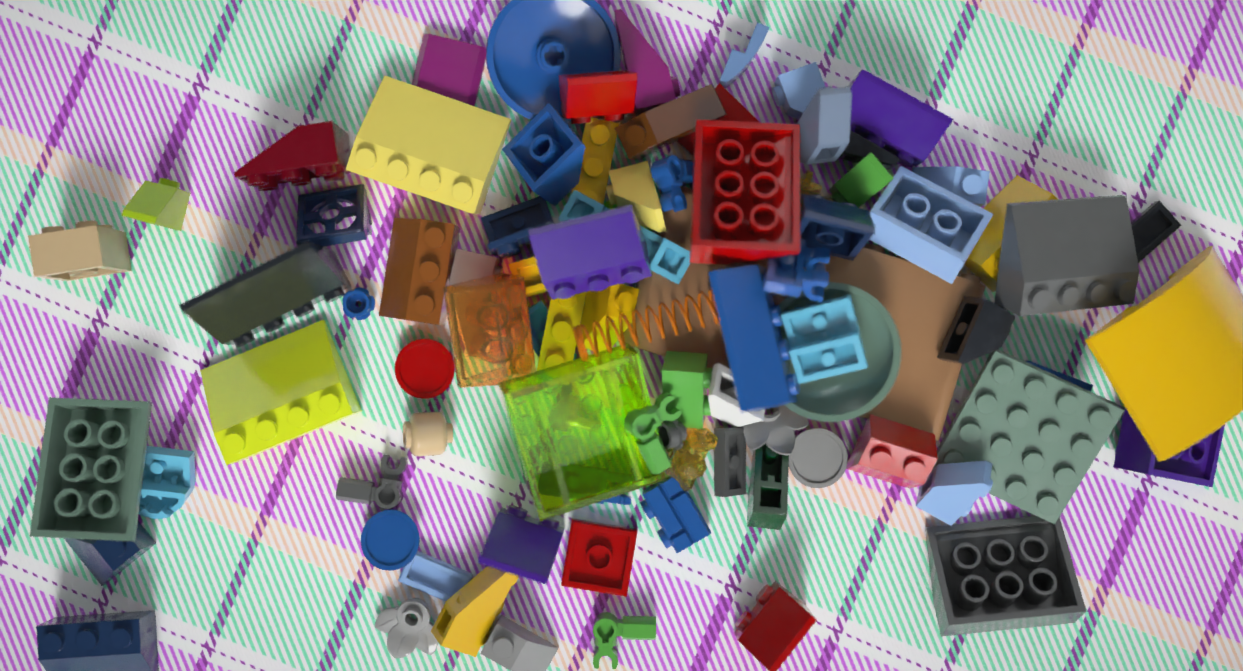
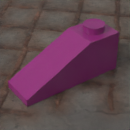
(654, 79)

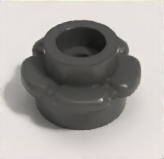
(672, 434)

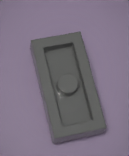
(729, 462)

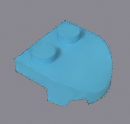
(166, 481)

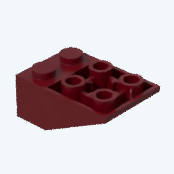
(298, 157)

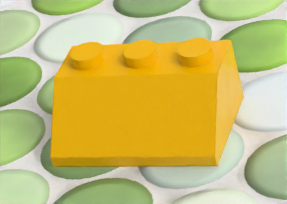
(986, 253)

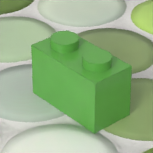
(687, 379)

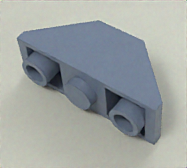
(825, 125)

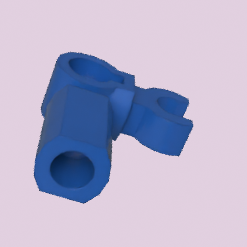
(670, 175)

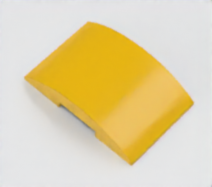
(1178, 356)

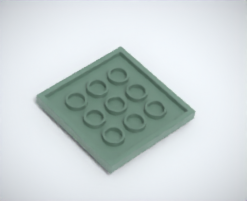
(1033, 432)

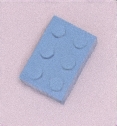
(927, 224)

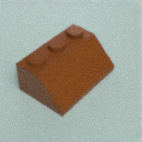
(418, 270)

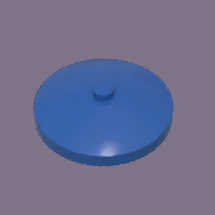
(545, 39)

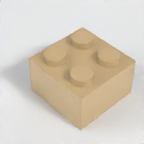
(79, 252)

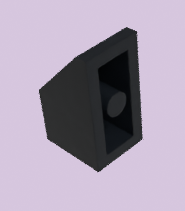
(976, 330)

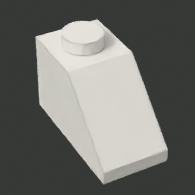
(724, 400)

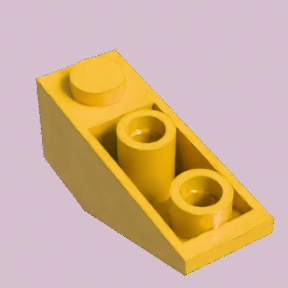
(472, 610)

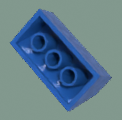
(753, 339)

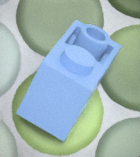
(954, 489)

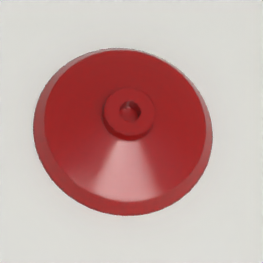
(424, 368)

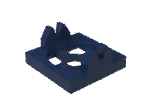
(326, 201)

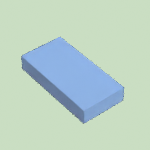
(434, 576)

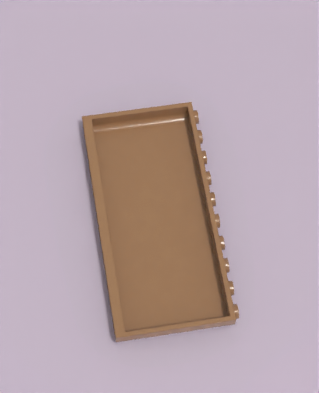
(914, 297)

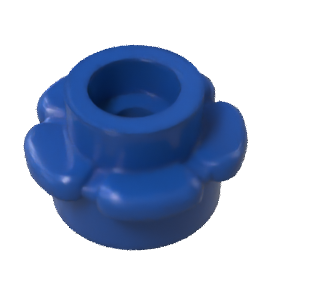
(349, 303)

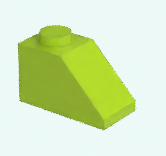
(159, 204)

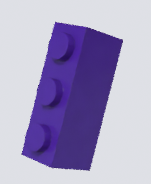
(895, 119)
(591, 252)

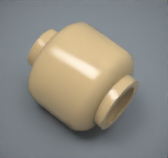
(427, 434)

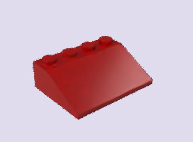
(744, 191)

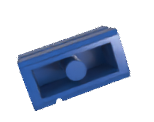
(676, 514)

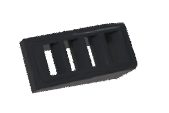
(860, 147)

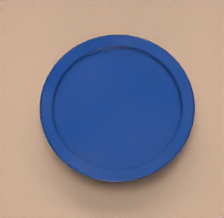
(390, 540)

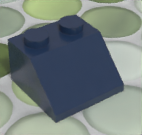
(834, 226)

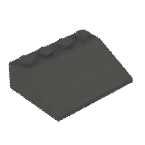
(1067, 256)
(1002, 576)

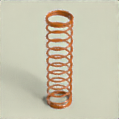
(577, 330)

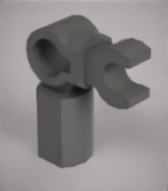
(386, 495)

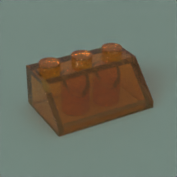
(489, 329)

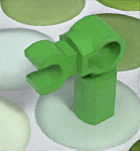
(643, 424)
(608, 627)

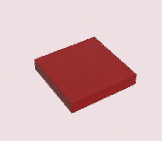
(599, 557)

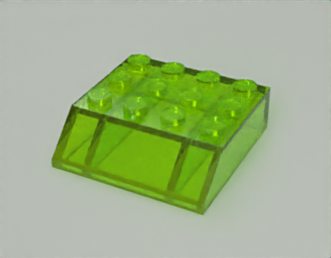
(574, 432)

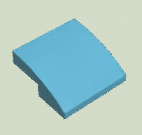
(824, 339)

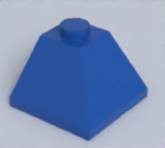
(547, 155)

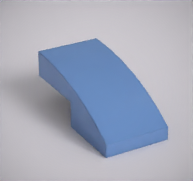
(739, 61)

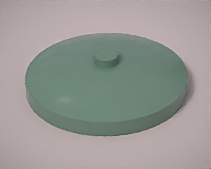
(857, 391)

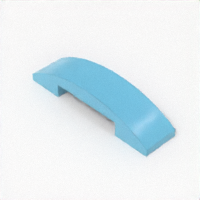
(664, 256)

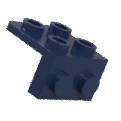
(510, 227)

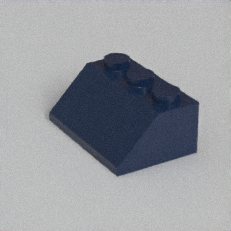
(99, 642)

